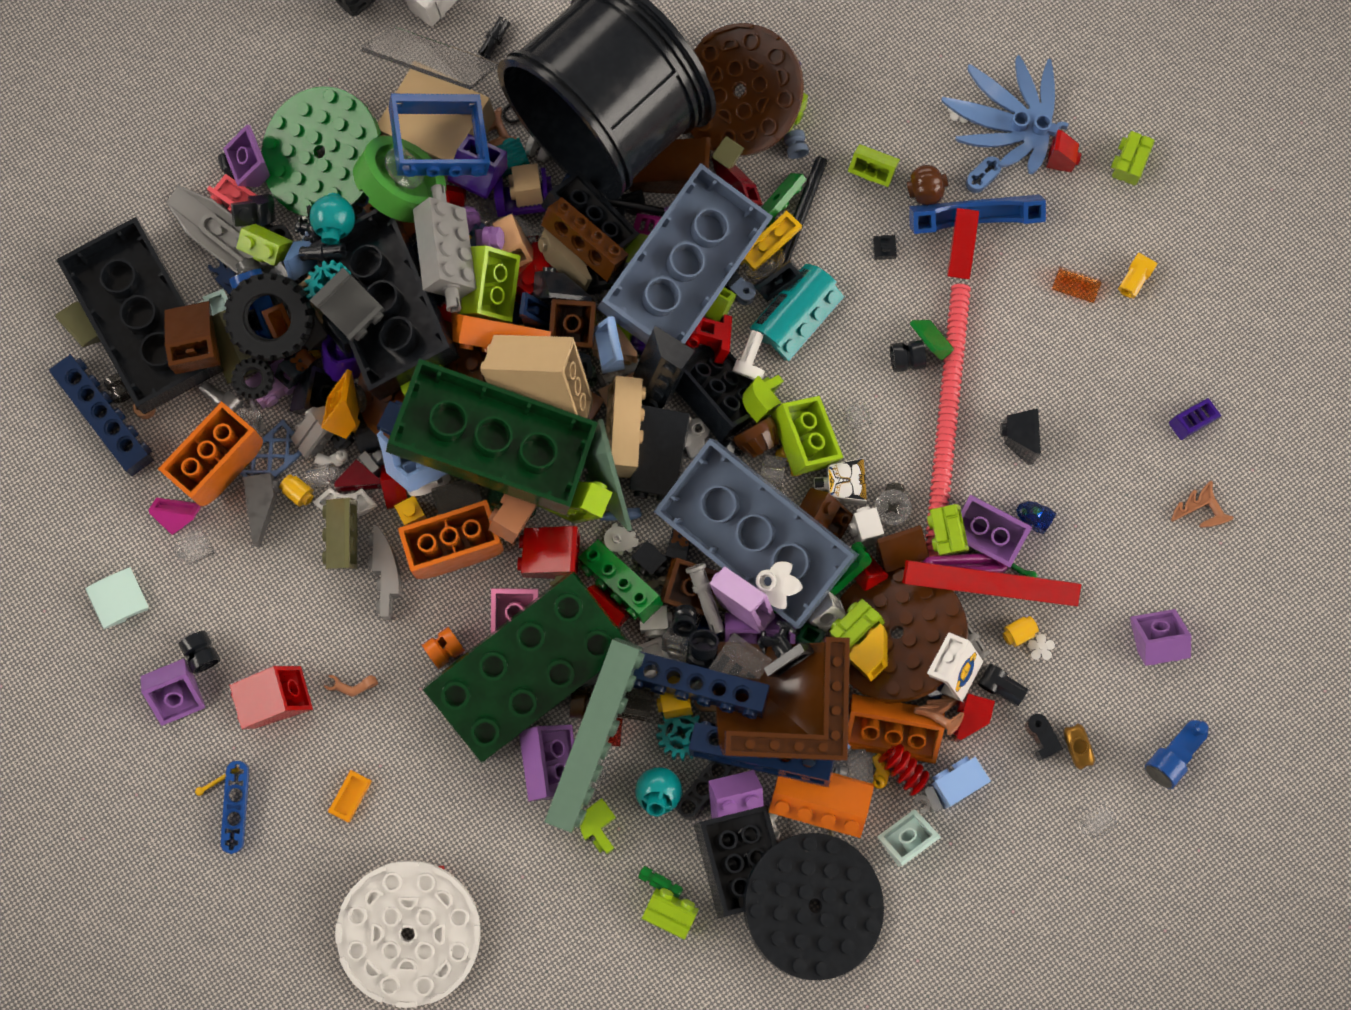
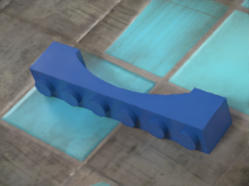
(1007, 209)

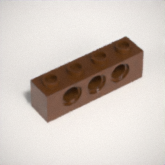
(584, 239)

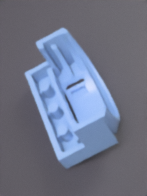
(406, 472)

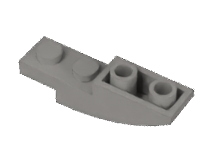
(384, 563)

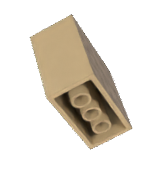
(435, 133)
(539, 369)

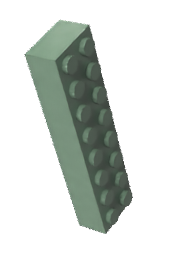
(593, 735)

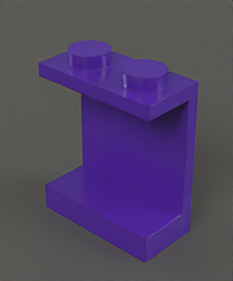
(506, 206)

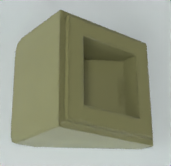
(728, 152)

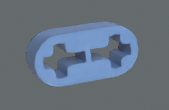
(979, 171)

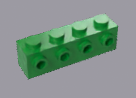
(620, 581)

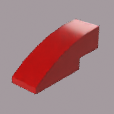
(963, 243)

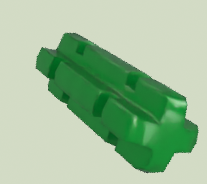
(659, 881)

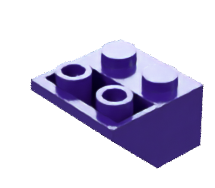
(483, 184)

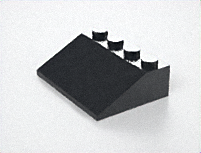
(715, 393)
(730, 851)

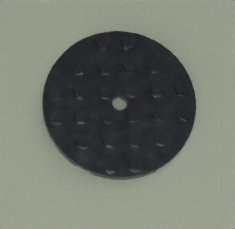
(779, 913)

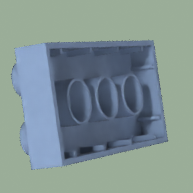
(686, 259)
(752, 526)

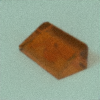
(1076, 284)

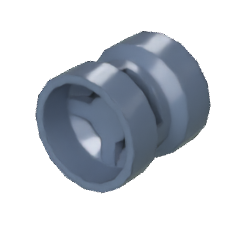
(796, 145)

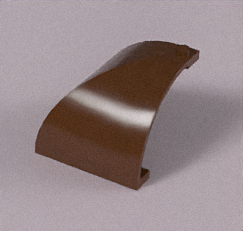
(803, 711)

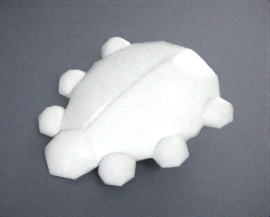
(619, 539)

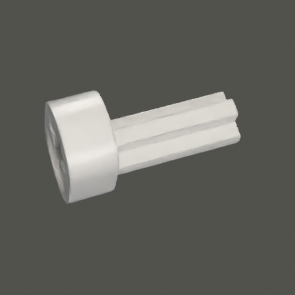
(744, 365)

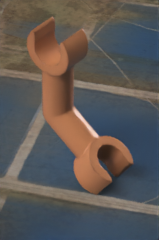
(367, 683)

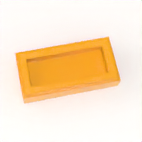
(349, 796)

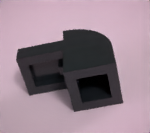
(257, 210)

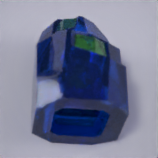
(1036, 515)

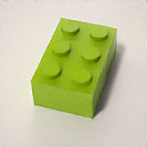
(495, 284)
(806, 435)

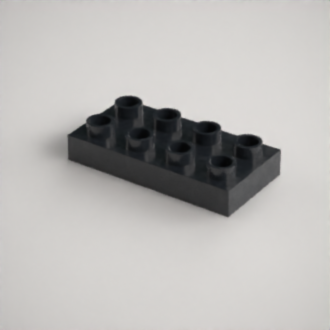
(125, 299)
(412, 323)

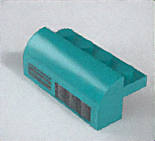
(798, 311)

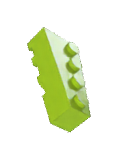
(588, 502)

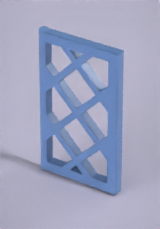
(289, 458)

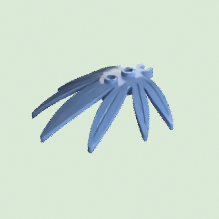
(1026, 125)

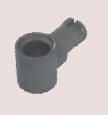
(217, 396)

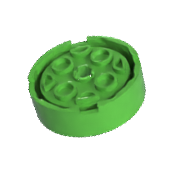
(375, 181)

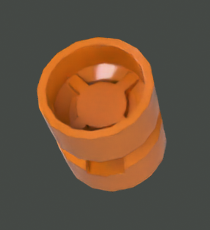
(440, 655)

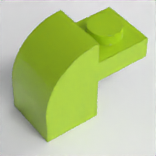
(760, 397)
(596, 819)

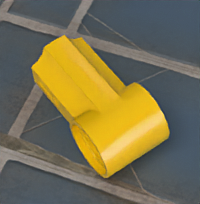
(1138, 272)

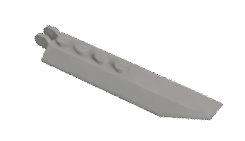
(211, 227)

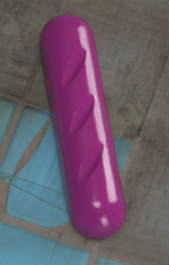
(972, 561)

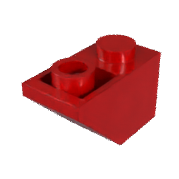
(976, 715)

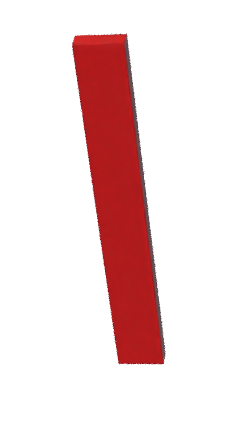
(991, 583)

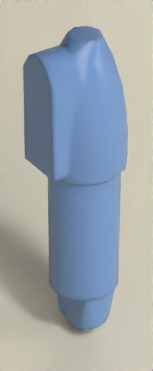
(634, 513)

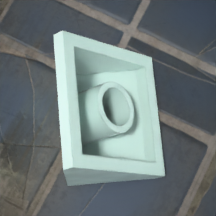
(908, 837)

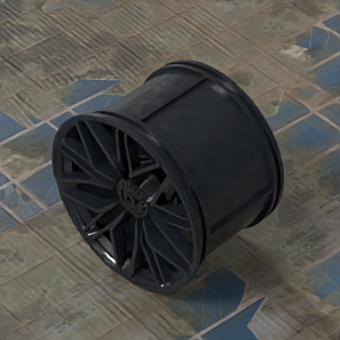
(607, 89)

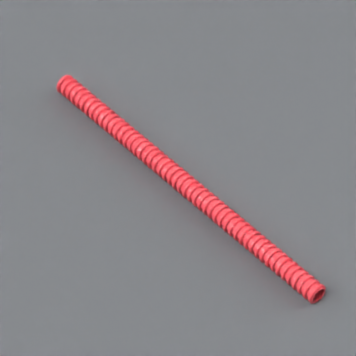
(949, 402)

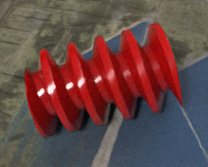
(906, 767)

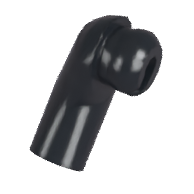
(224, 165)

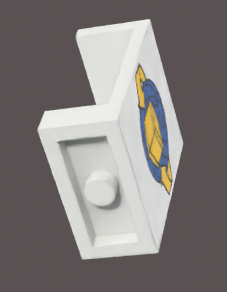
(956, 666)

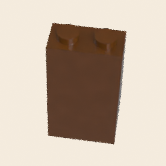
(673, 166)

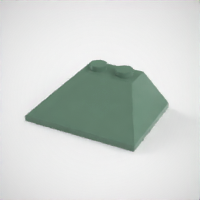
(603, 469)

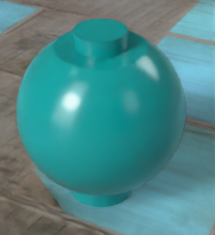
(332, 218)
(658, 791)

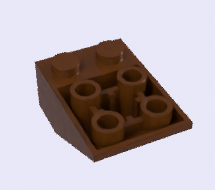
(191, 338)

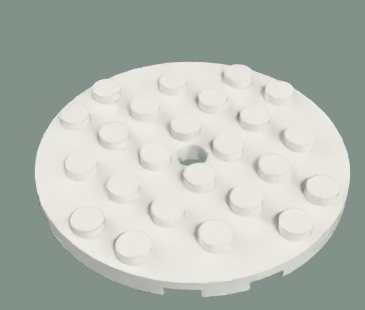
(402, 969)

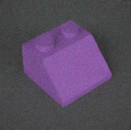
(246, 159)
(1161, 637)
(172, 692)
(735, 794)

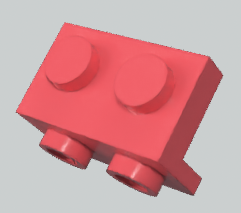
(228, 192)

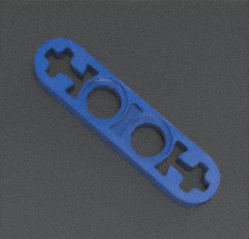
(239, 807)

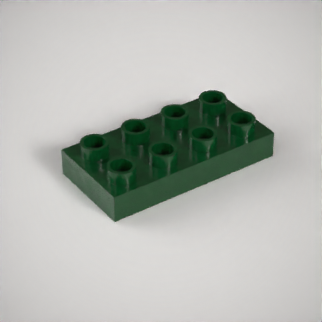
(492, 437)
(525, 666)

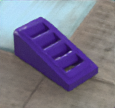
(1184, 428)

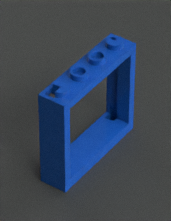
(439, 104)

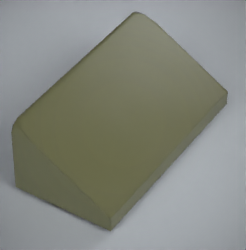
(78, 324)

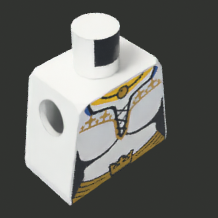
(845, 482)

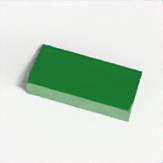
(932, 338)

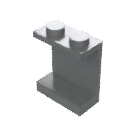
(348, 305)

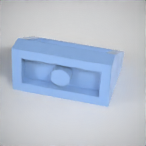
(609, 346)

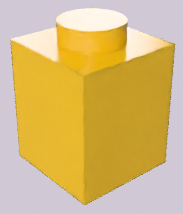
(410, 511)

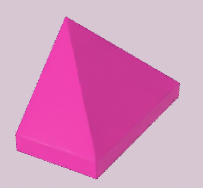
(173, 513)

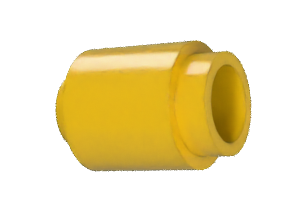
(296, 490)
(1020, 631)

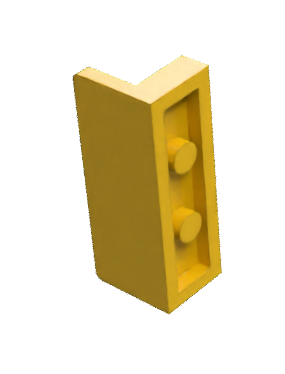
(772, 240)

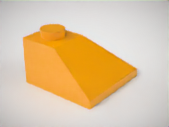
(342, 408)

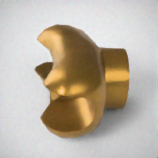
(1079, 746)

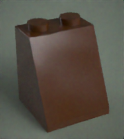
(574, 320)

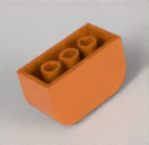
(212, 455)
(450, 541)

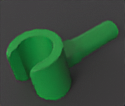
(1023, 572)

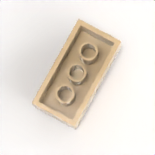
(623, 422)

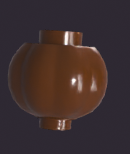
(927, 185)

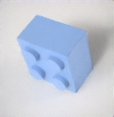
(960, 782)

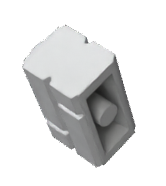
(309, 434)

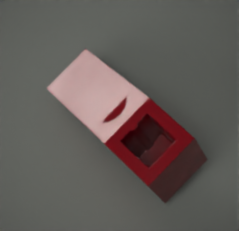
(738, 180)

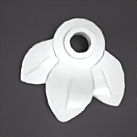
(695, 440)
(782, 584)

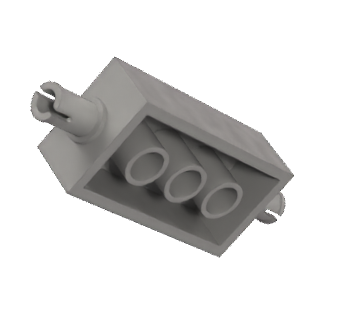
(444, 248)

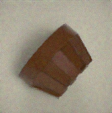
(758, 438)

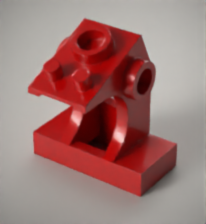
(718, 340)

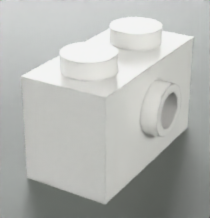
(866, 526)

